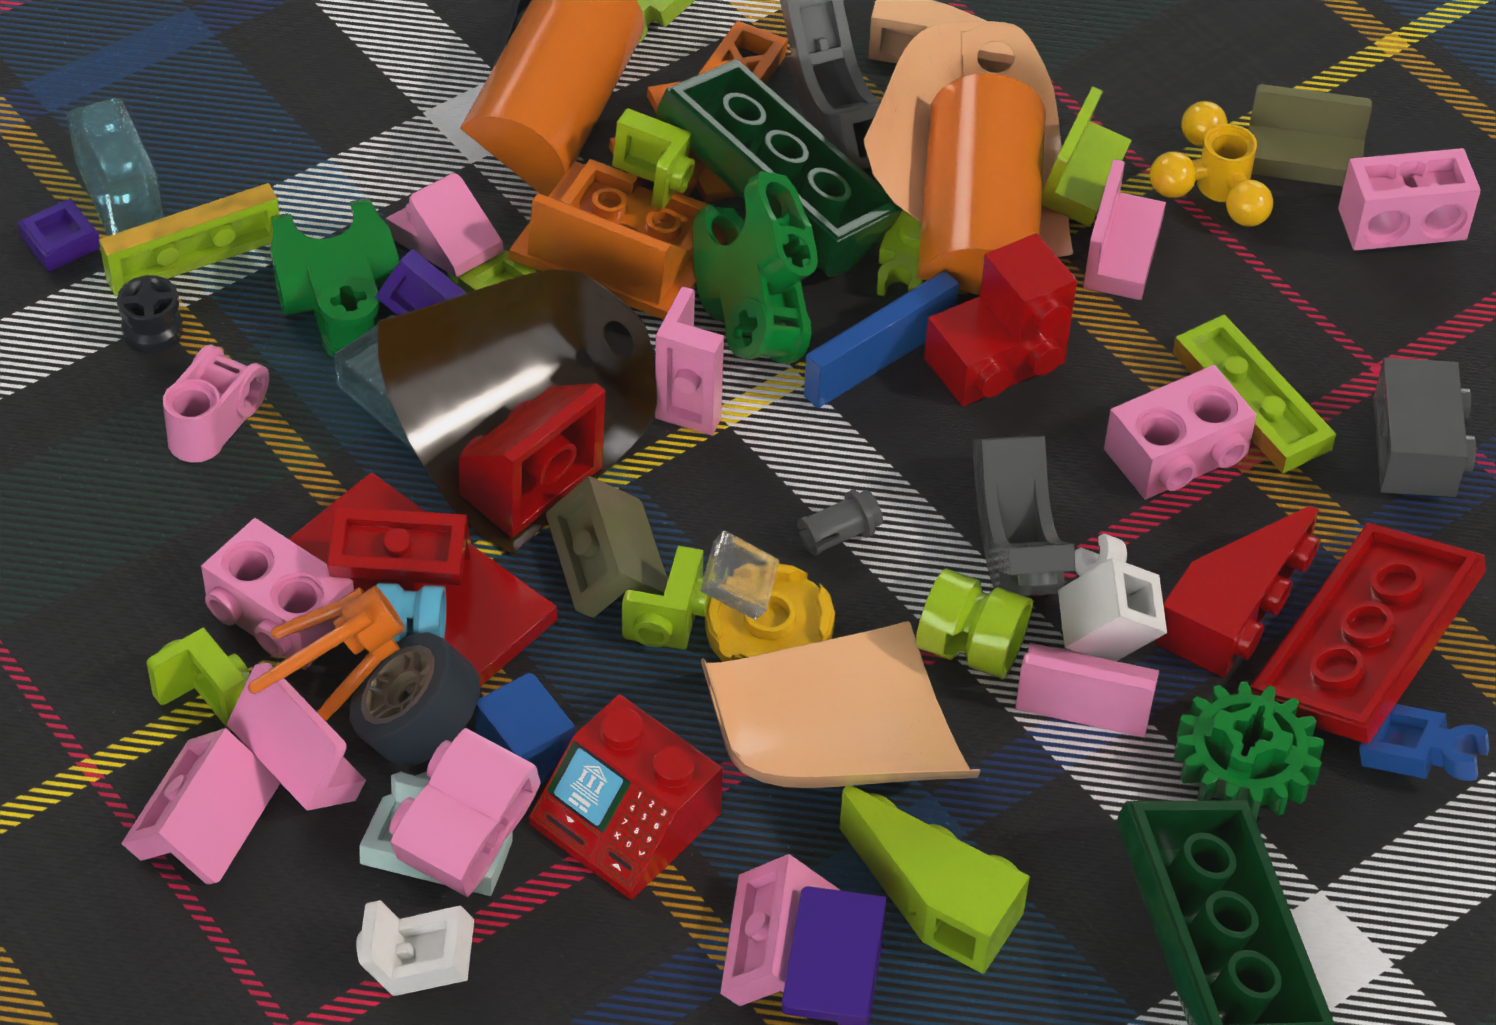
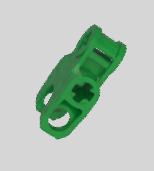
(759, 273)
(334, 274)

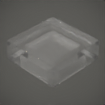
(739, 575)

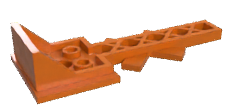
(605, 220)

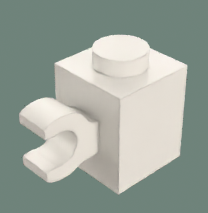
(1111, 604)

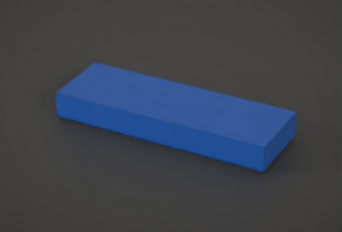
(876, 340)

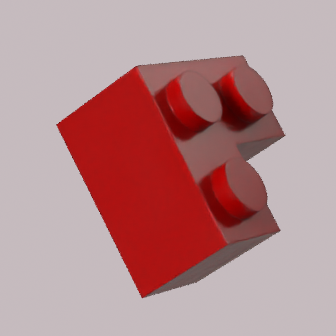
(1008, 331)

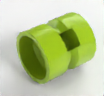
(974, 623)

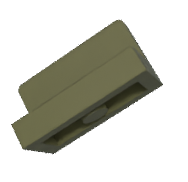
(1307, 133)
(604, 546)

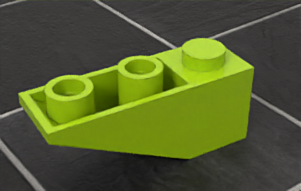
(942, 886)

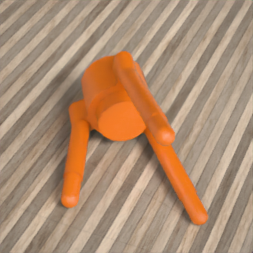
(365, 623)

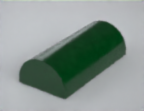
(747, 129)
(1220, 914)

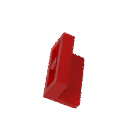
(398, 545)

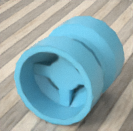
(418, 610)

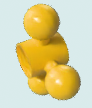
(1222, 170)

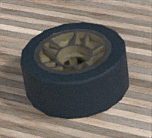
(415, 699)

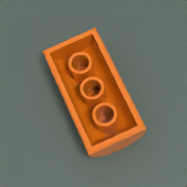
(553, 85)
(980, 174)

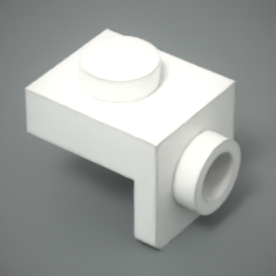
(415, 950)

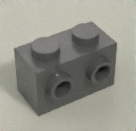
(1422, 427)

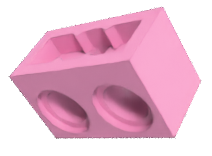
(1408, 199)
(1179, 432)
(267, 581)

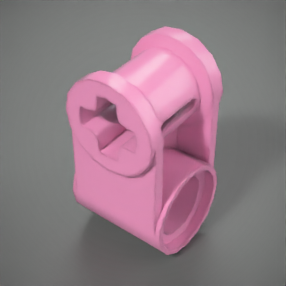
(211, 403)

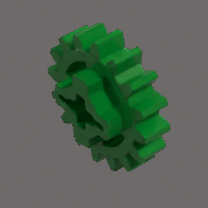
(1220, 732)

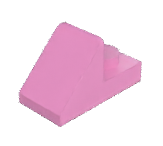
(446, 226)

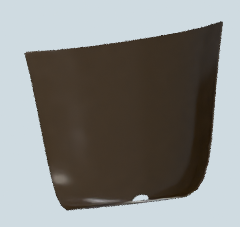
(479, 355)

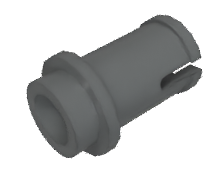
(853, 516)

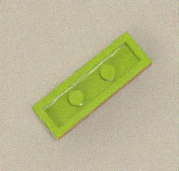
(191, 237)
(1285, 423)

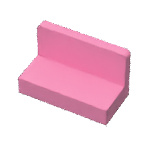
(1122, 240)
(688, 369)
(1086, 689)
(295, 744)
(204, 806)
(764, 928)

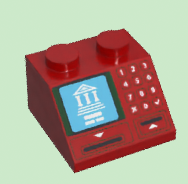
(628, 797)

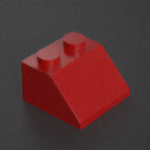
(535, 456)

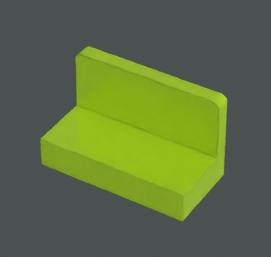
(1083, 166)

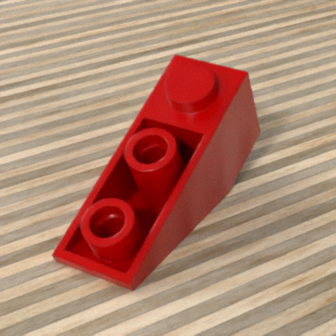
(1227, 593)

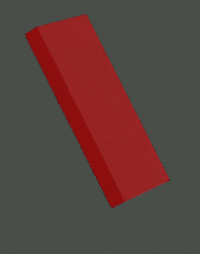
(486, 615)
(1370, 629)

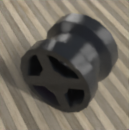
(150, 313)

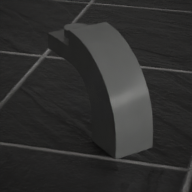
(828, 75)
(1017, 516)

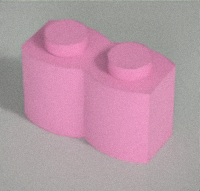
(464, 811)

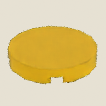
(795, 617)

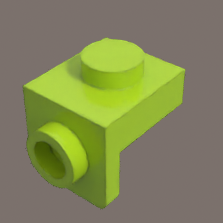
(654, 153)
(668, 618)
(199, 665)

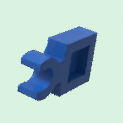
(1419, 738)

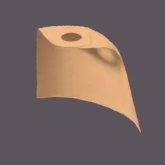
(931, 60)
(835, 713)

